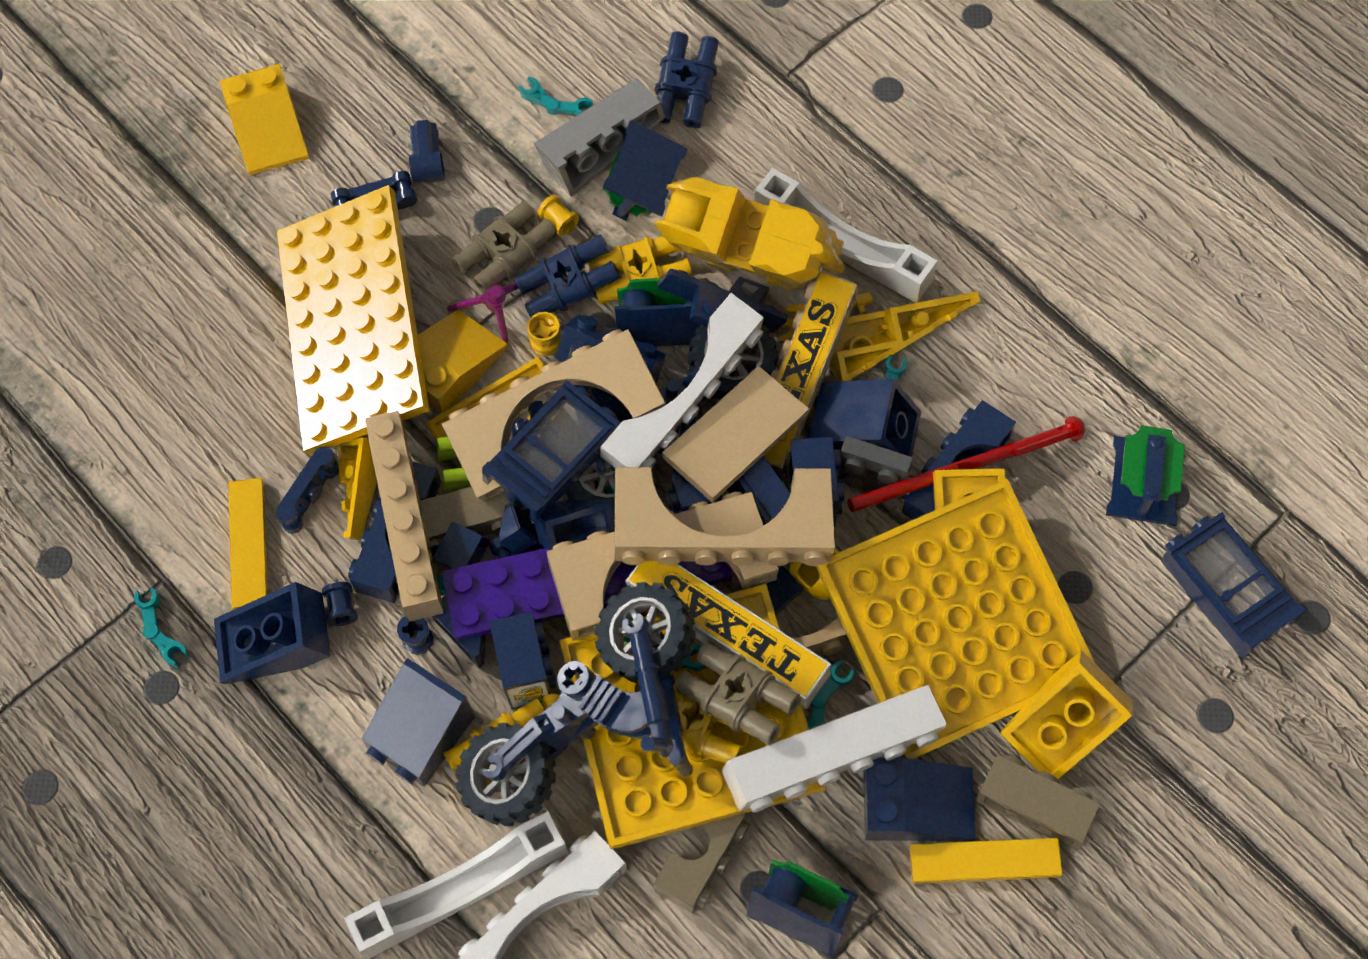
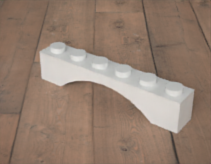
(891, 264)
(640, 438)
(582, 874)
(414, 910)

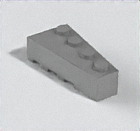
(592, 139)

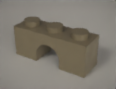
(688, 881)

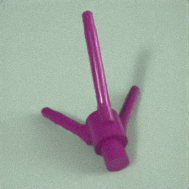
(494, 301)

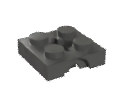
(871, 465)

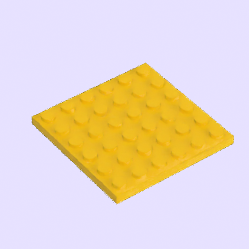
(956, 608)
(639, 789)

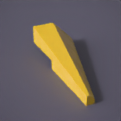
(880, 334)
(360, 481)

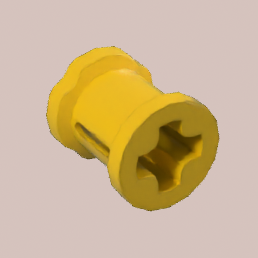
(558, 215)

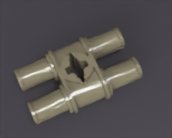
(504, 246)
(740, 708)

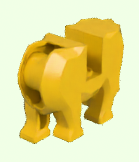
(743, 234)

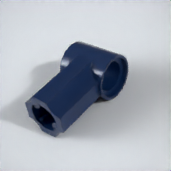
(426, 159)

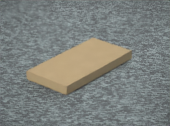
(735, 433)

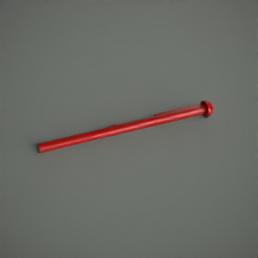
(1073, 429)

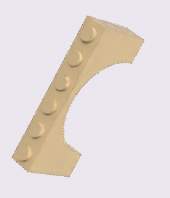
(609, 366)
(651, 533)
(585, 568)

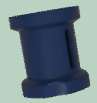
(339, 604)
(424, 637)

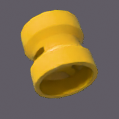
(544, 326)

